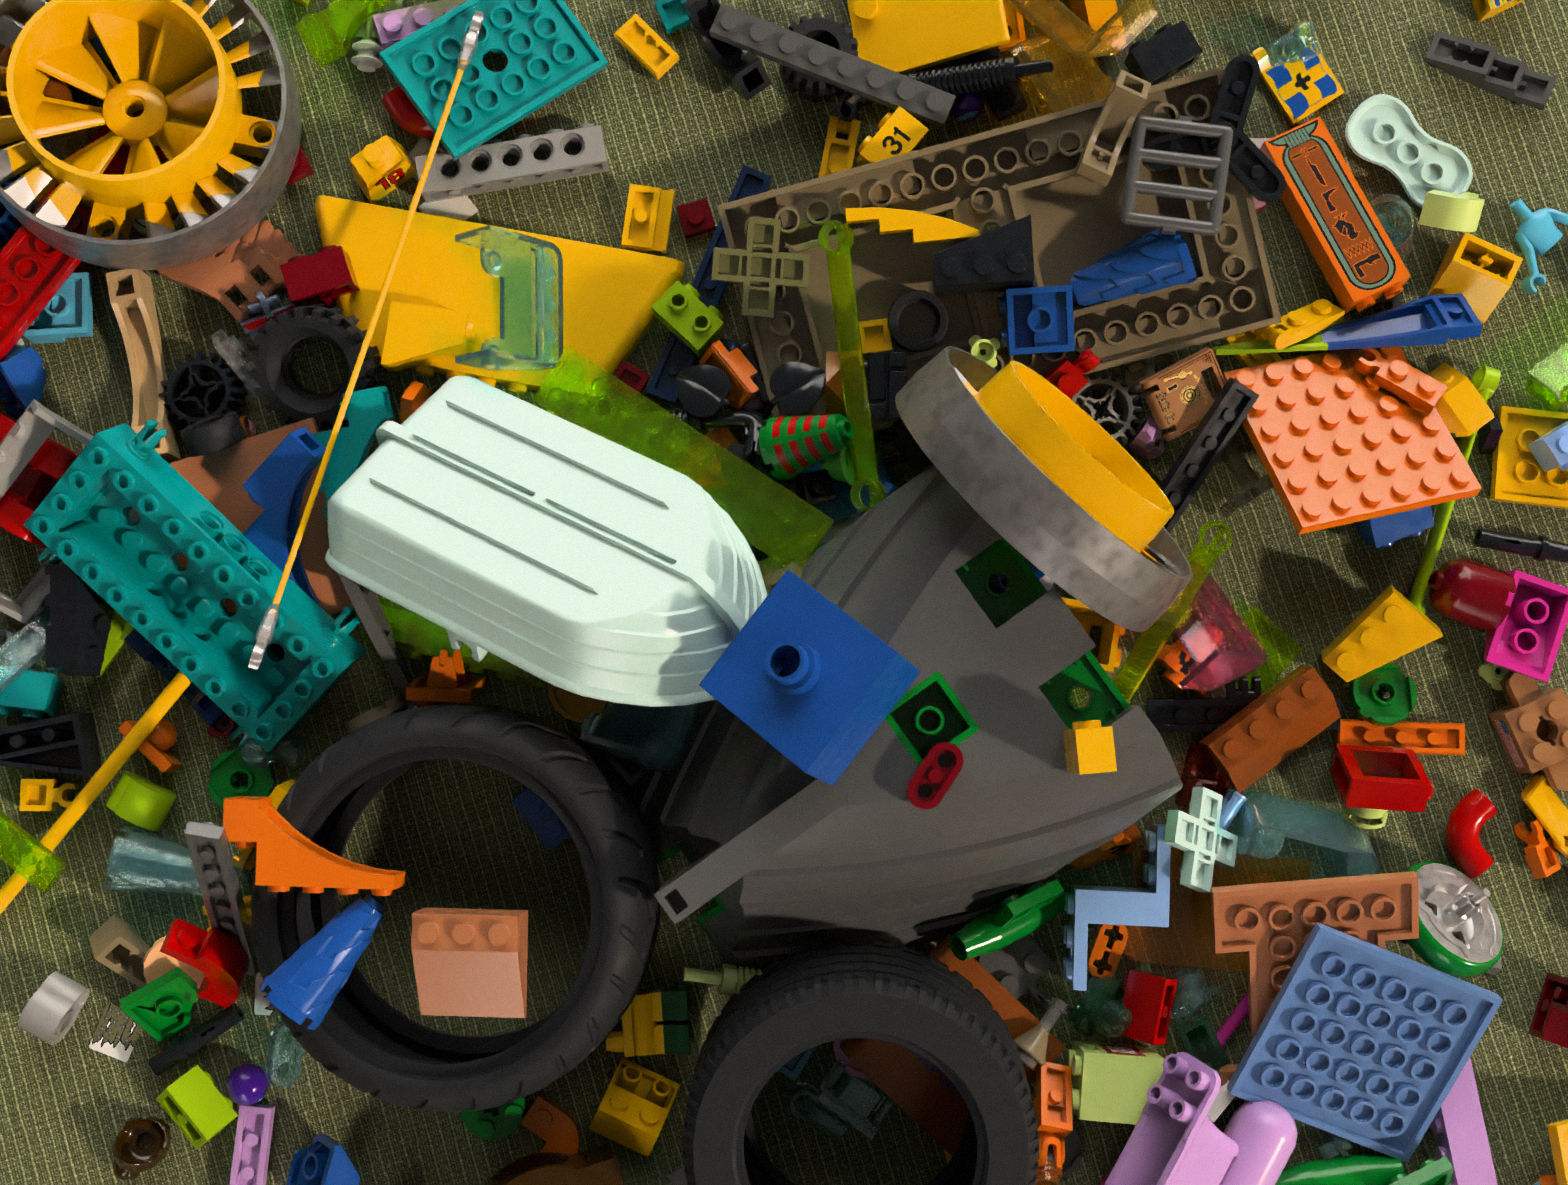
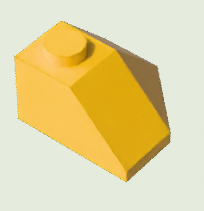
(1461, 404)

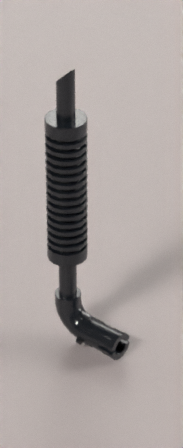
(961, 79)
(740, 420)

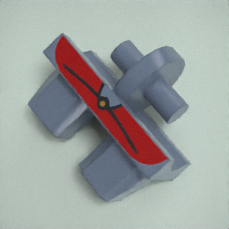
(254, 325)

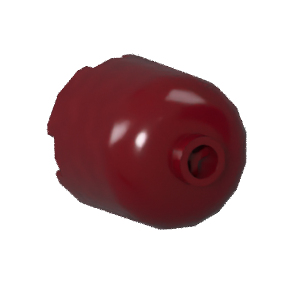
(1471, 593)

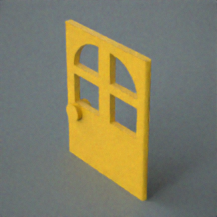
(925, 32)

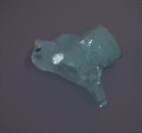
(1191, 994)

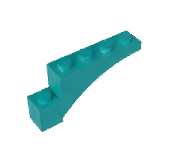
(365, 414)

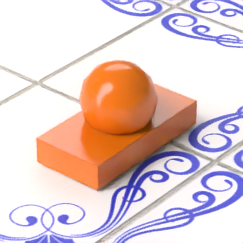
(156, 745)

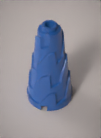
(1138, 267)
(321, 966)

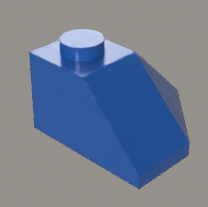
(21, 379)
(322, 1164)

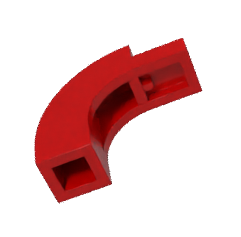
(214, 954)

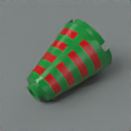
(802, 441)

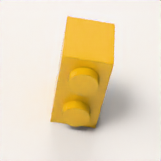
(1089, 748)

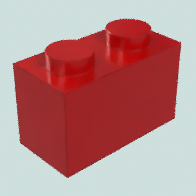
(1151, 1004)

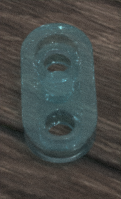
(284, 1052)

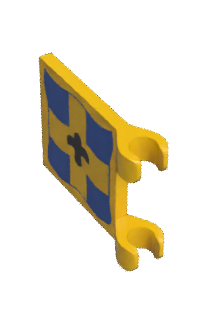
(1300, 85)

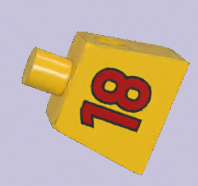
(382, 168)

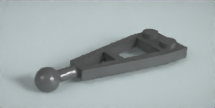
(377, 626)

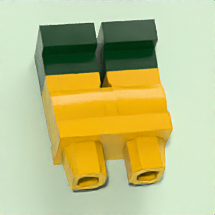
(643, 1033)

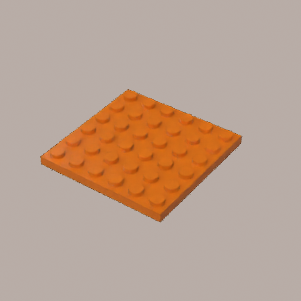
(1346, 445)

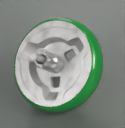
(1458, 909)

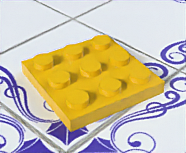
(1515, 471)

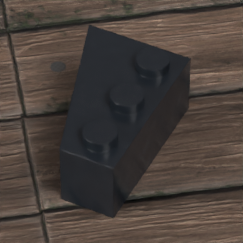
(988, 261)
(78, 624)
(53, 745)

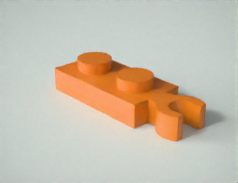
(1402, 379)

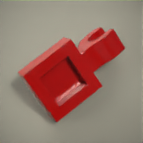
(1069, 376)

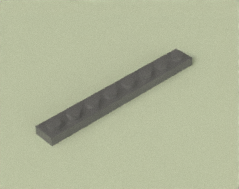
(831, 65)
(220, 884)

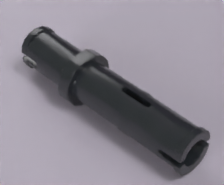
(1539, 548)
(184, 1047)

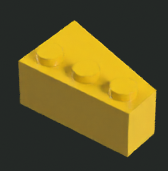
(1379, 635)

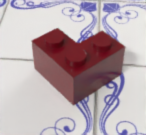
(319, 277)
(1551, 1013)

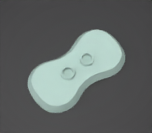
(1389, 136)

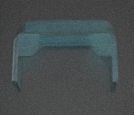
(529, 300)

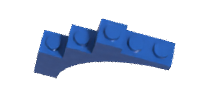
(279, 489)

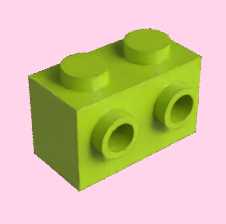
(689, 317)
(197, 1106)

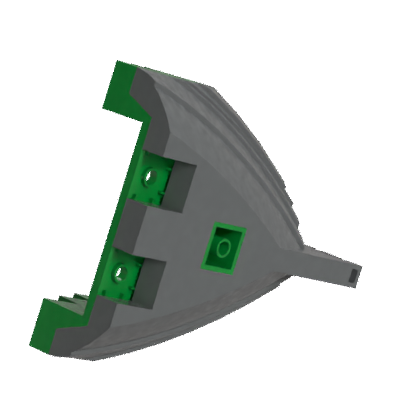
(856, 858)

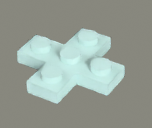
(1201, 839)

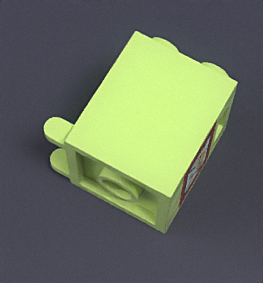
(1112, 1080)

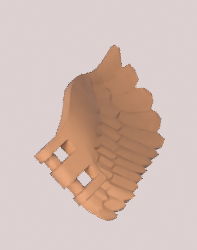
(235, 265)

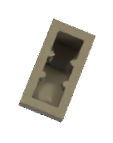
(120, 949)

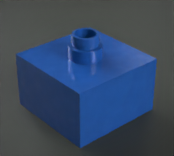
(809, 679)

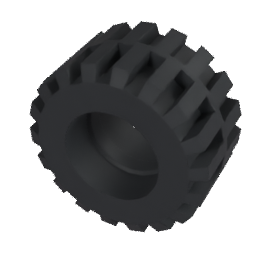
(826, 32)

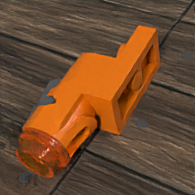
(1054, 1119)

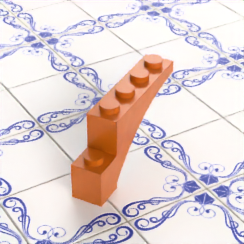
(291, 859)

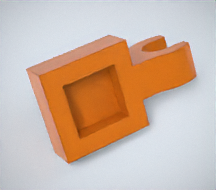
(1540, 852)

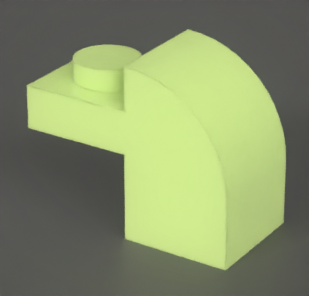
(1451, 211)

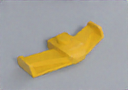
(1548, 810)

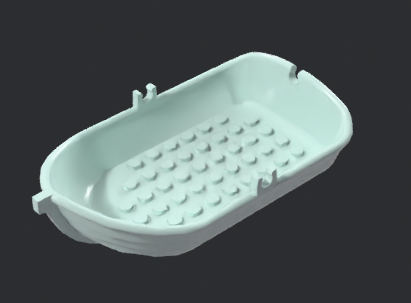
(547, 547)

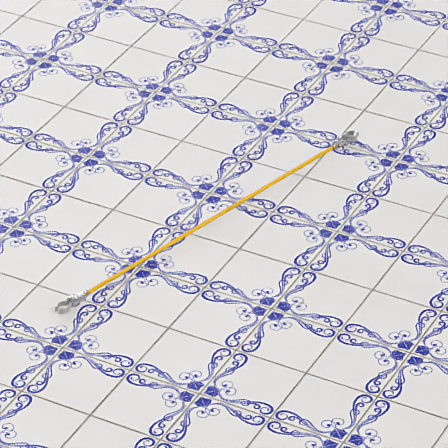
(267, 627)

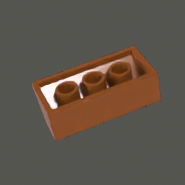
(1272, 727)

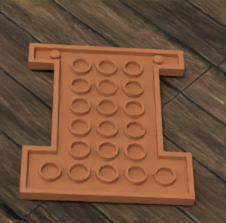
(1277, 918)

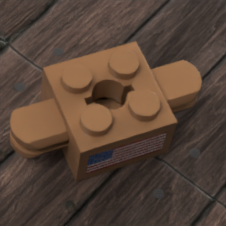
(1525, 730)

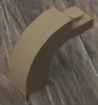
(1112, 127)

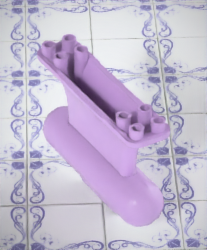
(1183, 1146)

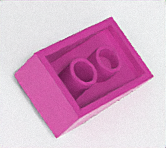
(1532, 629)

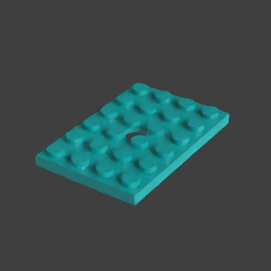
(544, 57)

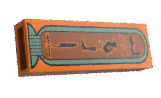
(1335, 217)

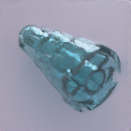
(151, 865)

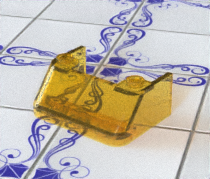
(1076, 37)

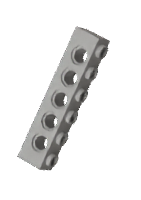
(527, 171)

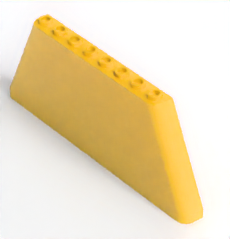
(604, 287)

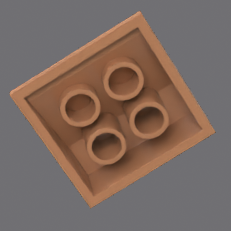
(471, 961)

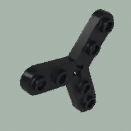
(1231, 109)

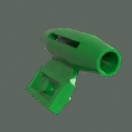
(1009, 921)
(1342, 1171)

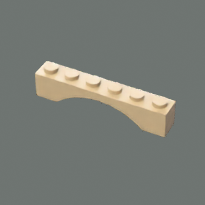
(137, 318)

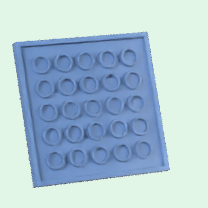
(1364, 1042)

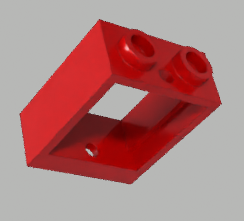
(1353, 772)

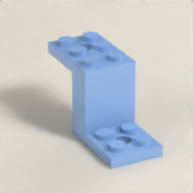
(1117, 906)

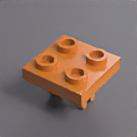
(445, 682)

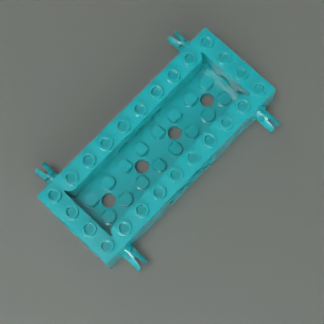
(184, 608)

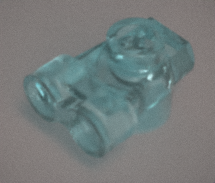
(1294, 45)

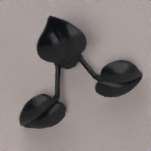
(793, 383)

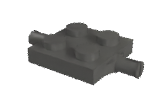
(1019, 968)

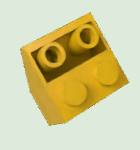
(1476, 271)
(635, 1107)

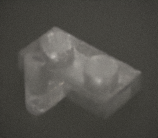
(231, 350)

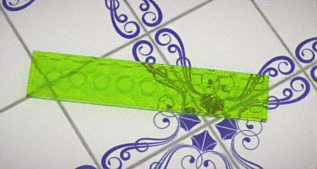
(759, 506)

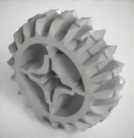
(1109, 416)

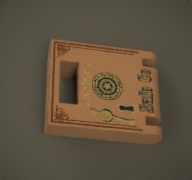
(1182, 393)

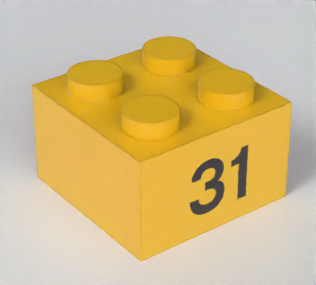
(897, 136)

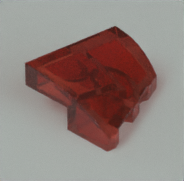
(1200, 772)

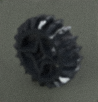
(191, 371)

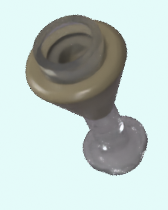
(1033, 1043)

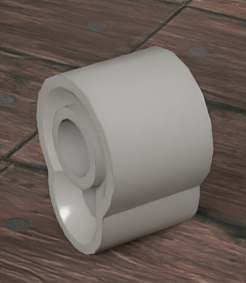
(53, 1008)

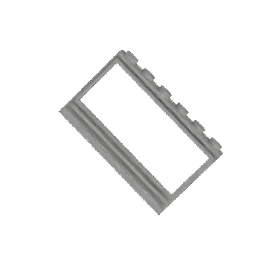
(15, 453)

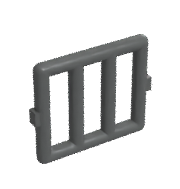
(1214, 196)

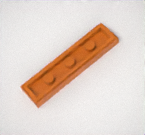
(1419, 736)

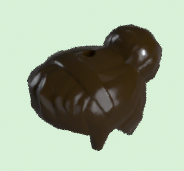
(128, 1148)

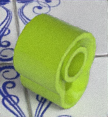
(141, 801)

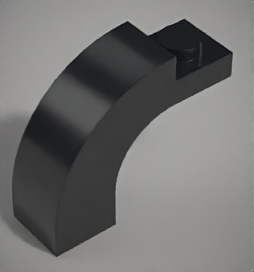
(738, 67)

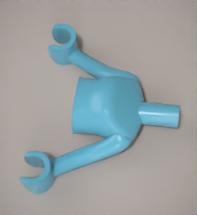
(1536, 237)

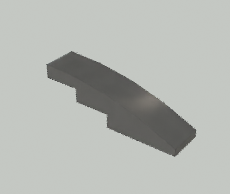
(1489, 71)

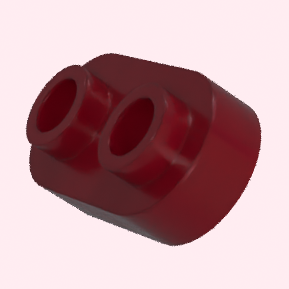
(934, 775)

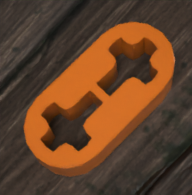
(1114, 951)

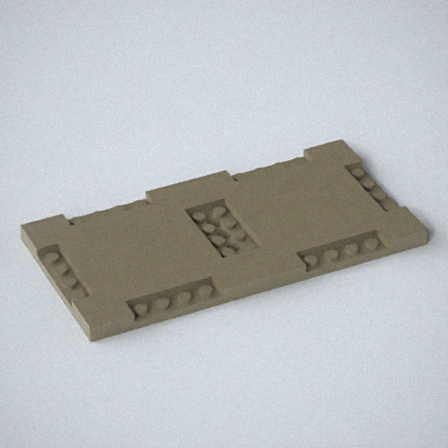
(1073, 222)

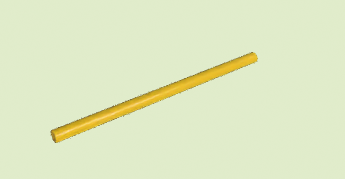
(101, 778)

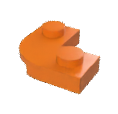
(553, 1126)

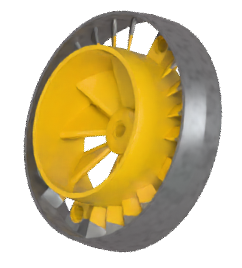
(191, 110)
(1049, 483)

